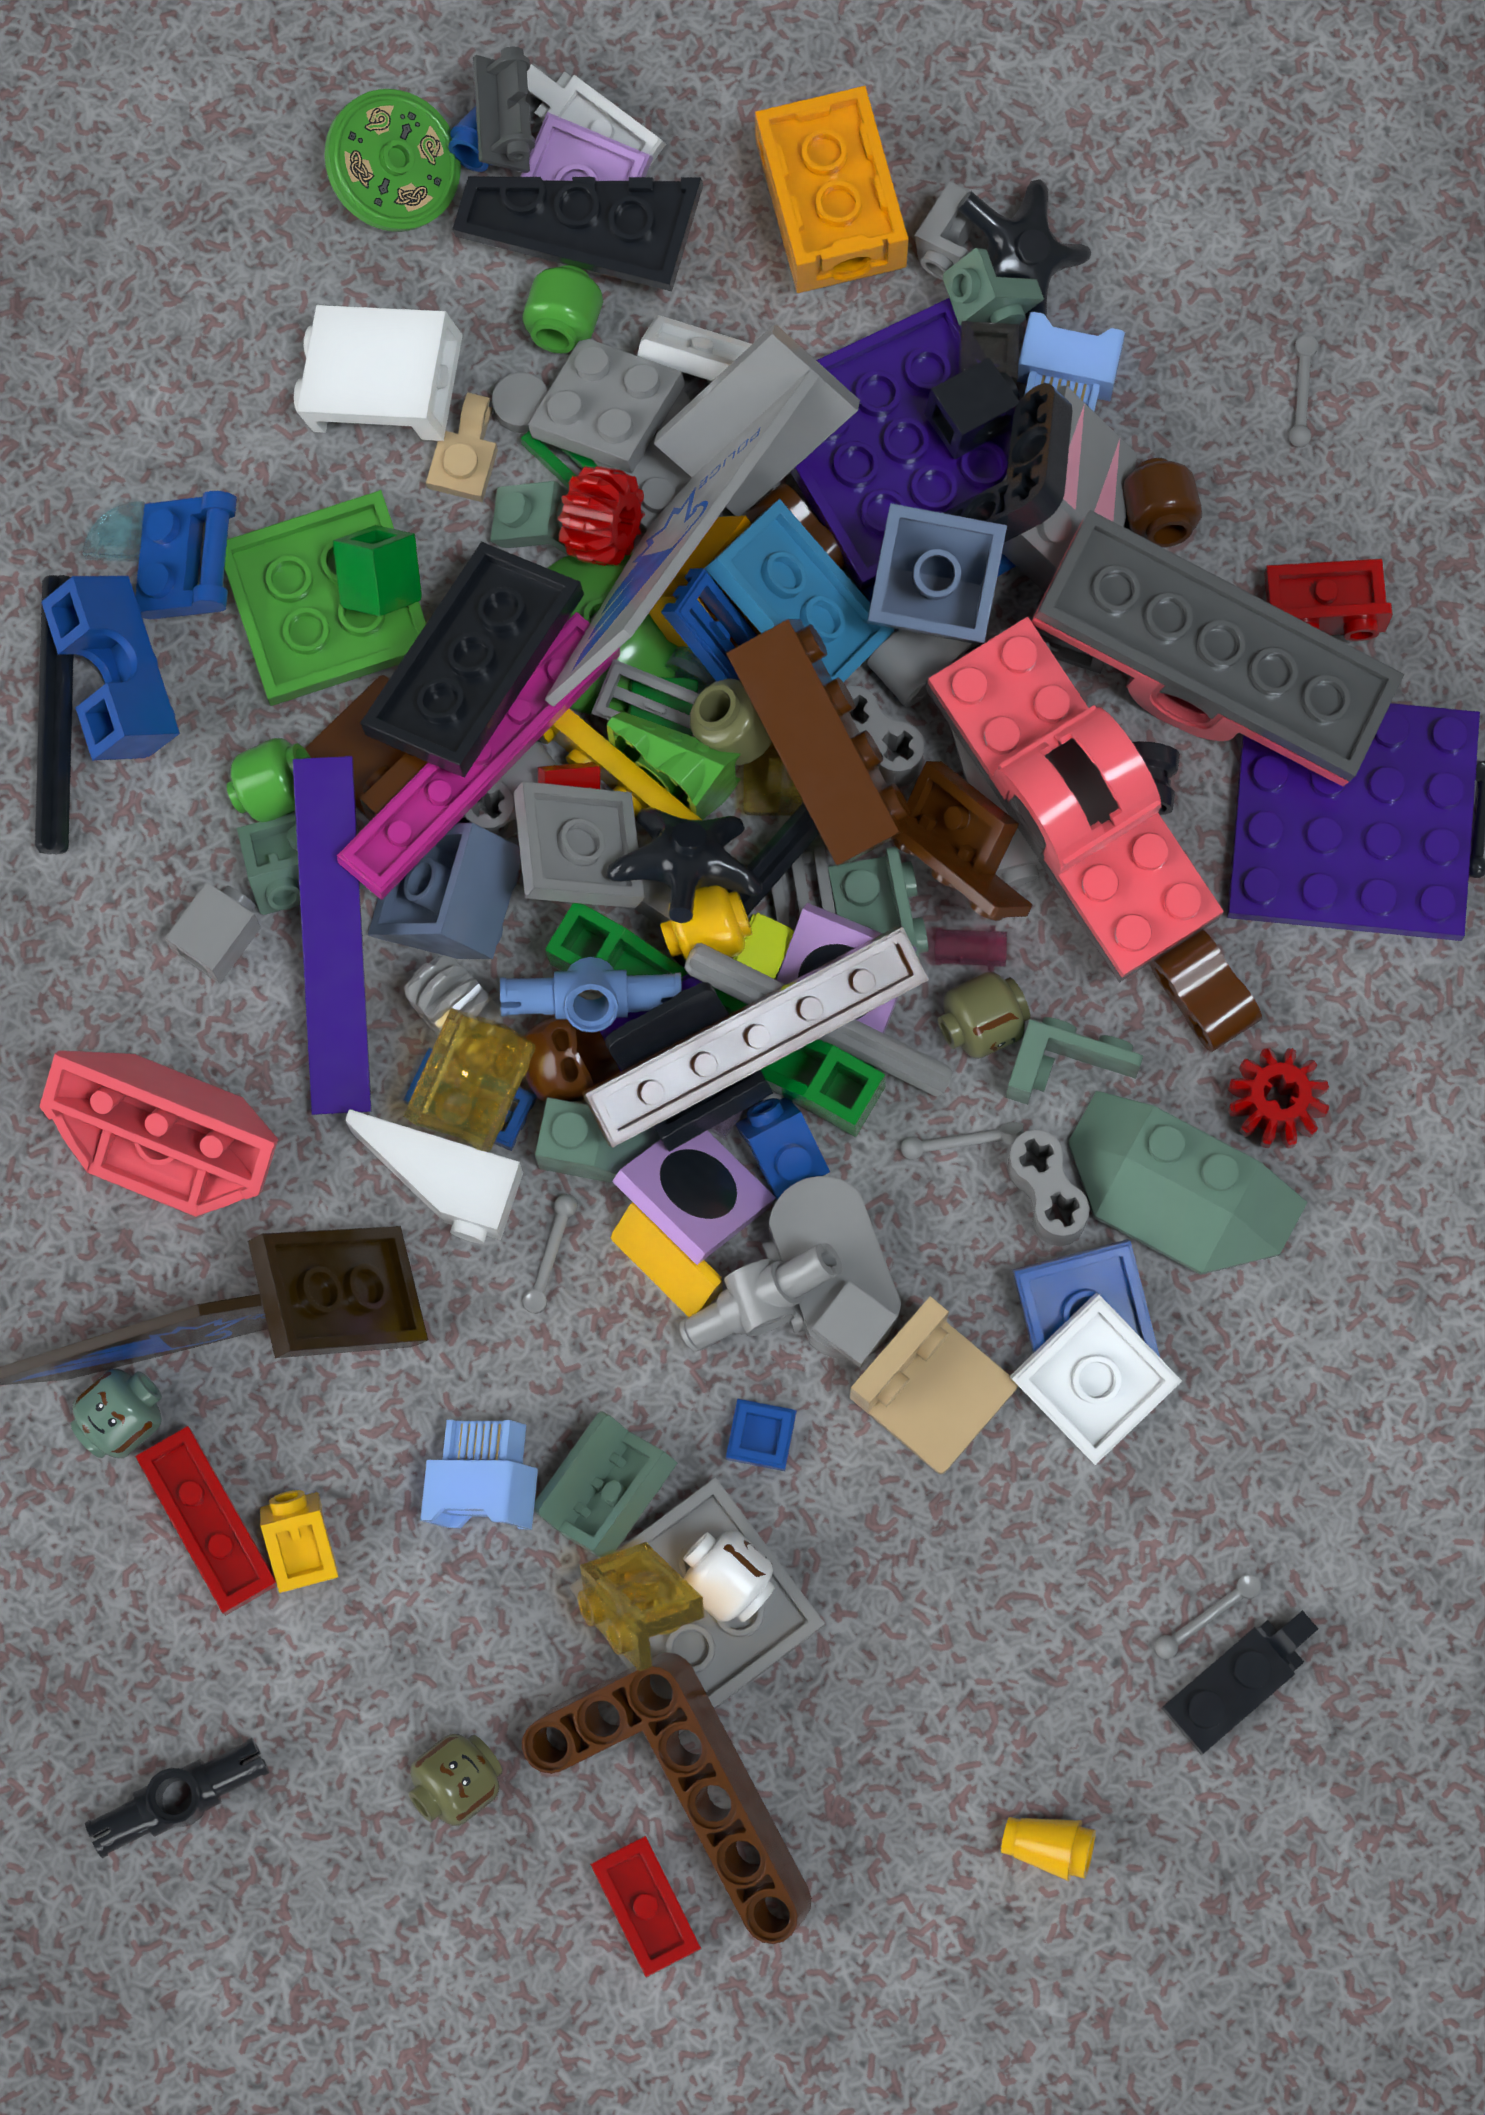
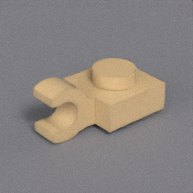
(465, 459)

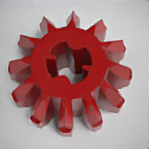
(601, 515)
(1267, 1114)

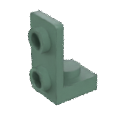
(1060, 1037)

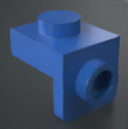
(782, 1144)

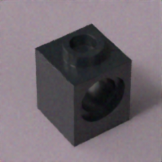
(972, 407)

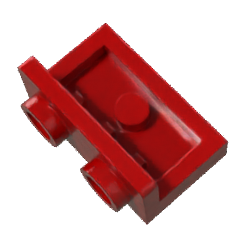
(1333, 596)

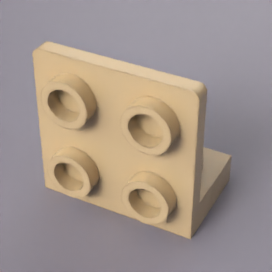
(933, 1388)

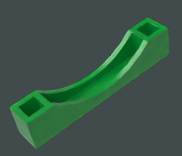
(813, 1077)

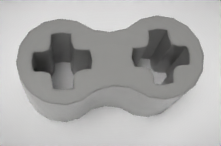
(911, 658)
(889, 735)
(1048, 1187)

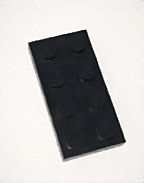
(472, 659)

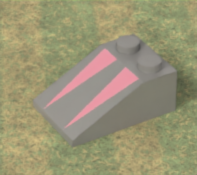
(1094, 482)

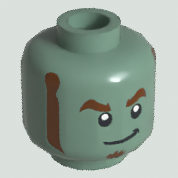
(116, 1413)

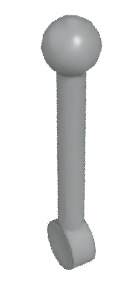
(1305, 348)
(913, 1147)
(535, 1299)
(1247, 1587)

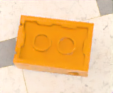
(831, 189)

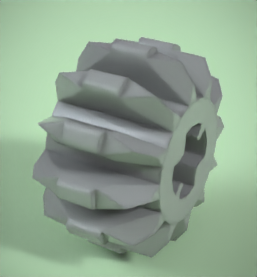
(445, 986)

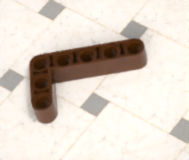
(689, 1777)

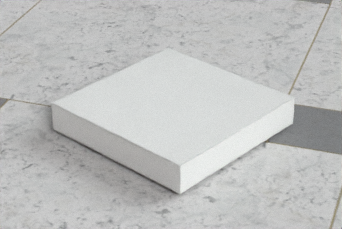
(1095, 1378)

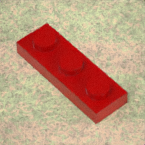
(206, 1520)

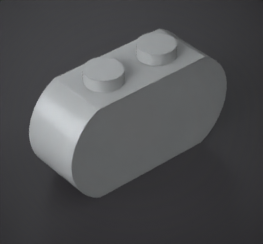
(830, 1213)

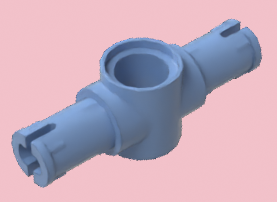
(561, 996)

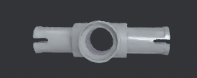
(760, 1297)

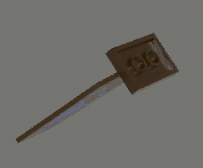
(315, 1298)

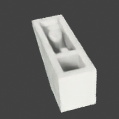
(454, 1180)

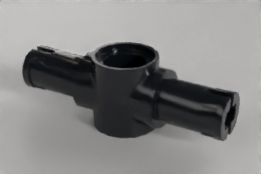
(147, 1811)

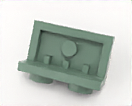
(603, 1486)

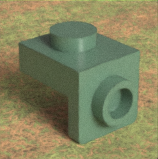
(986, 298)
(528, 515)

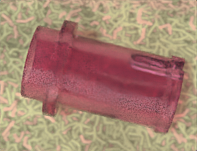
(971, 947)

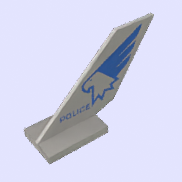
(736, 447)

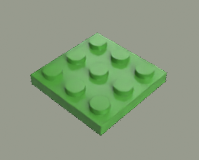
(293, 607)

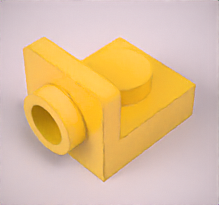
(297, 1540)

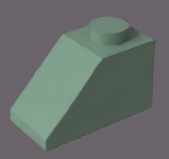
(576, 1147)

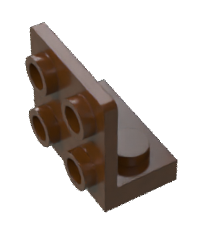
(378, 768)

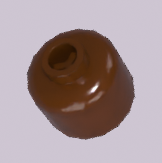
(1162, 502)

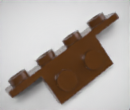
(962, 840)

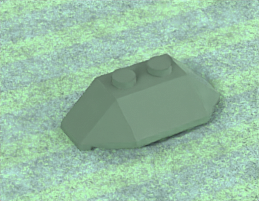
(1180, 1187)

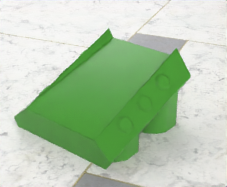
(676, 761)

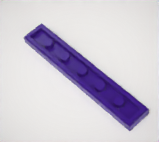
(331, 937)

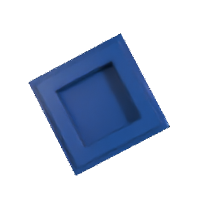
(761, 1435)

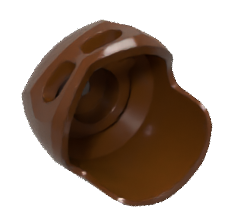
(567, 1060)

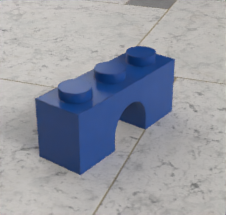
(105, 624)

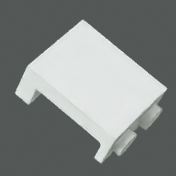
(379, 368)

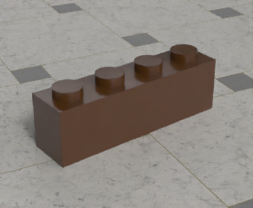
(819, 741)

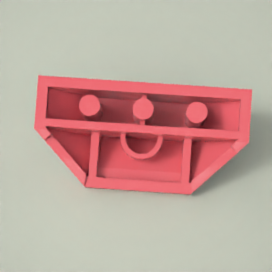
(158, 1130)

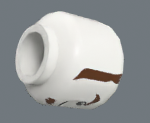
(729, 1575)

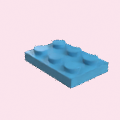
(784, 574)

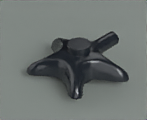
(1024, 243)
(686, 858)

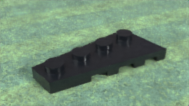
(605, 227)

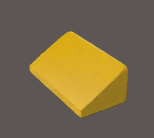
(684, 1282)

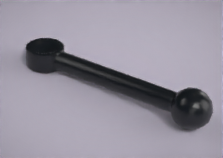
(1477, 861)

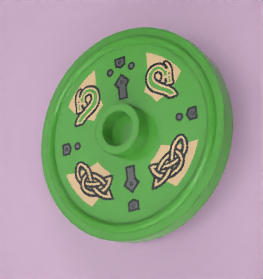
(391, 160)

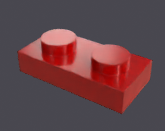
(645, 1906)

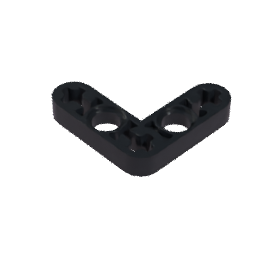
(1035, 457)

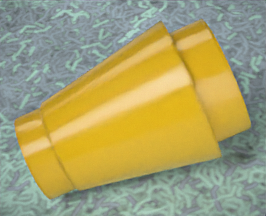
(1050, 1845)

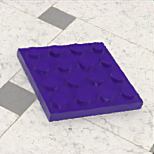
(889, 445)
(1367, 854)

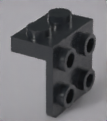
(668, 1024)

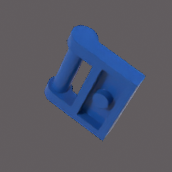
(172, 552)

